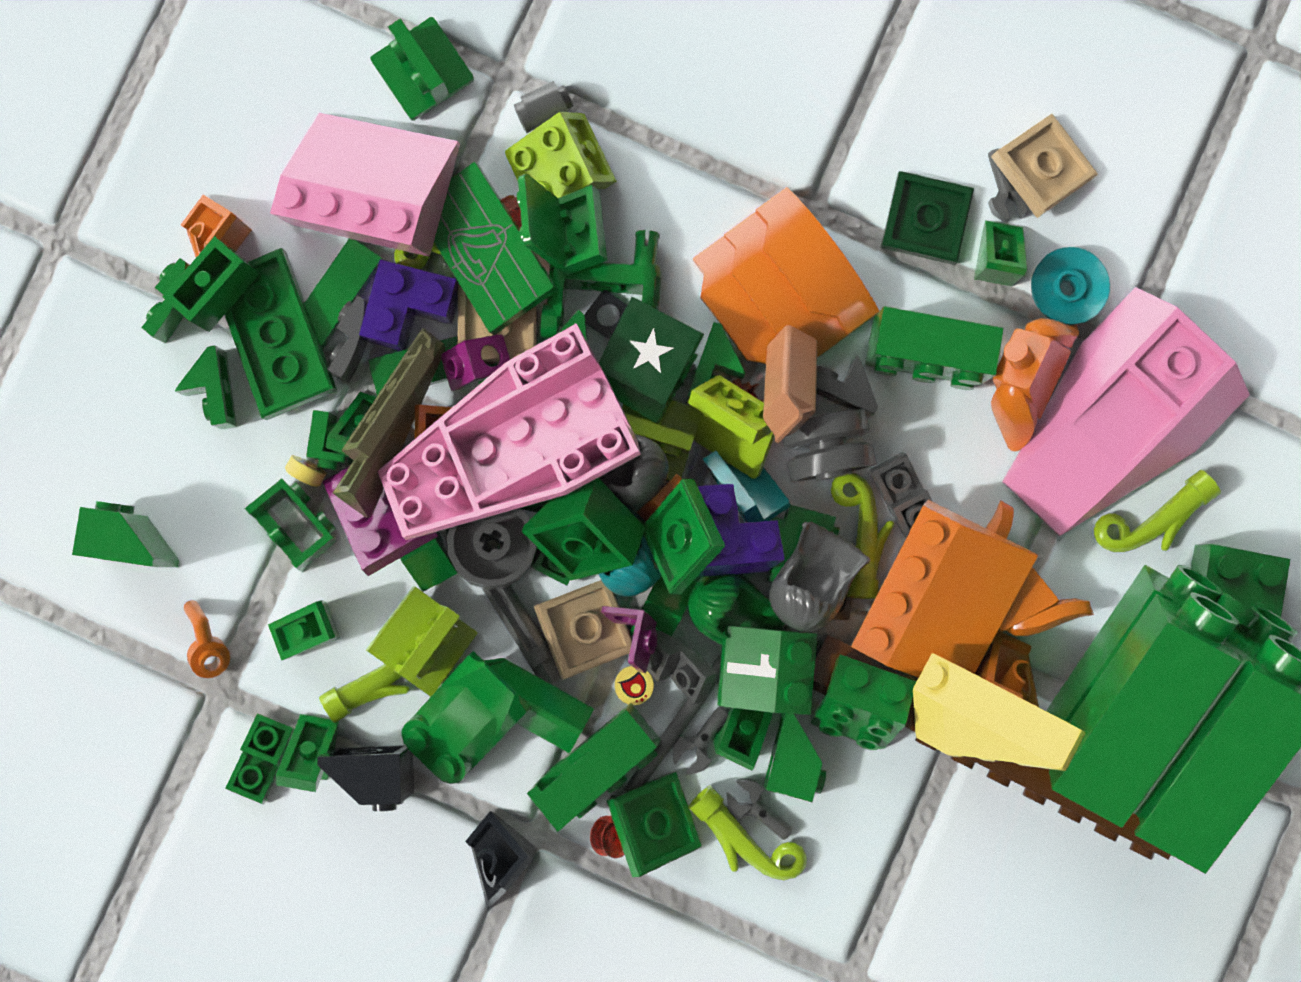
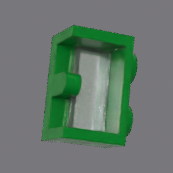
(292, 524)

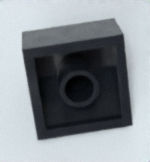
(372, 774)

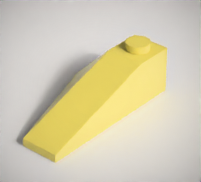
(982, 721)

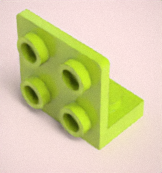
(562, 155)
(732, 425)

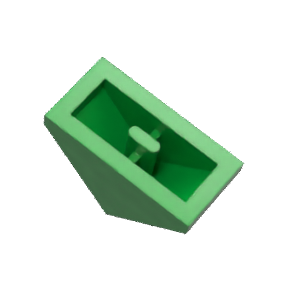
(1001, 254)
(665, 607)

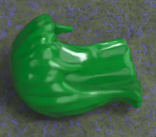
(729, 602)

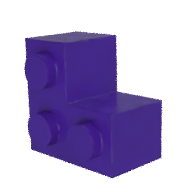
(401, 294)
(747, 545)

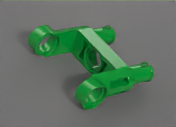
(639, 278)

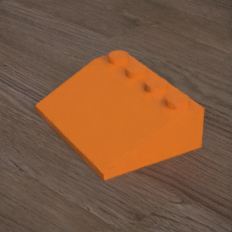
(943, 594)

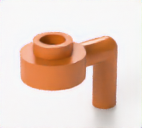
(205, 644)

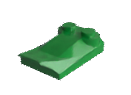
(463, 720)

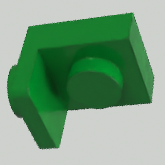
(321, 426)

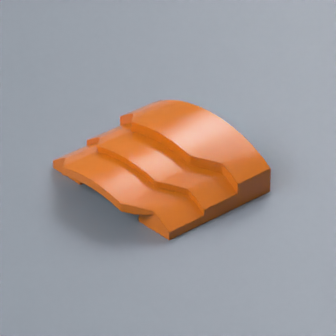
(780, 273)

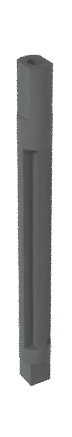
(518, 622)

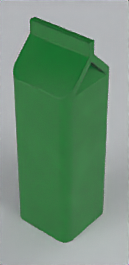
(552, 713)

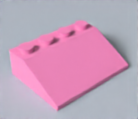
(367, 183)

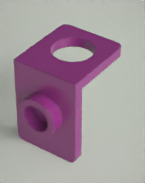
(464, 361)
(644, 636)

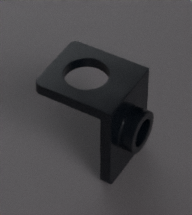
(604, 298)

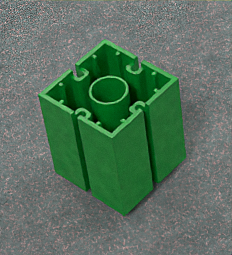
(1181, 715)

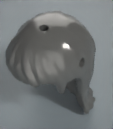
(641, 477)
(815, 579)

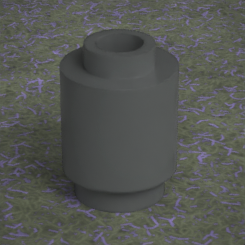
(541, 105)

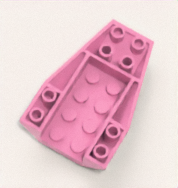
(1124, 411)
(513, 441)

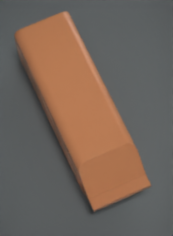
(790, 381)

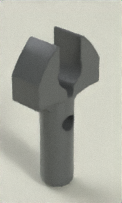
(1005, 190)
(701, 741)
(758, 809)

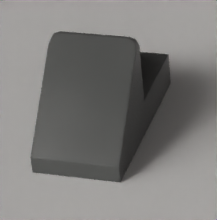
(852, 392)

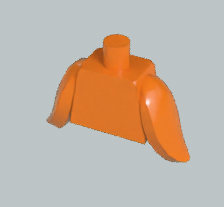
(1029, 376)
(1035, 605)

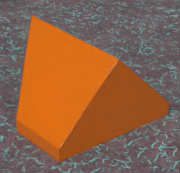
(211, 220)
(1009, 667)

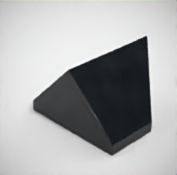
(499, 856)

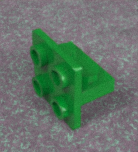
(421, 67)

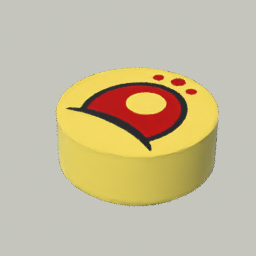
(305, 471)
(633, 686)

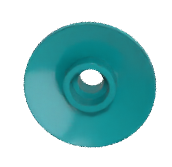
(1085, 275)

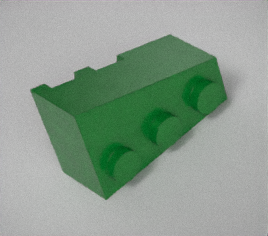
(595, 767)

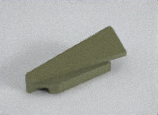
(388, 423)

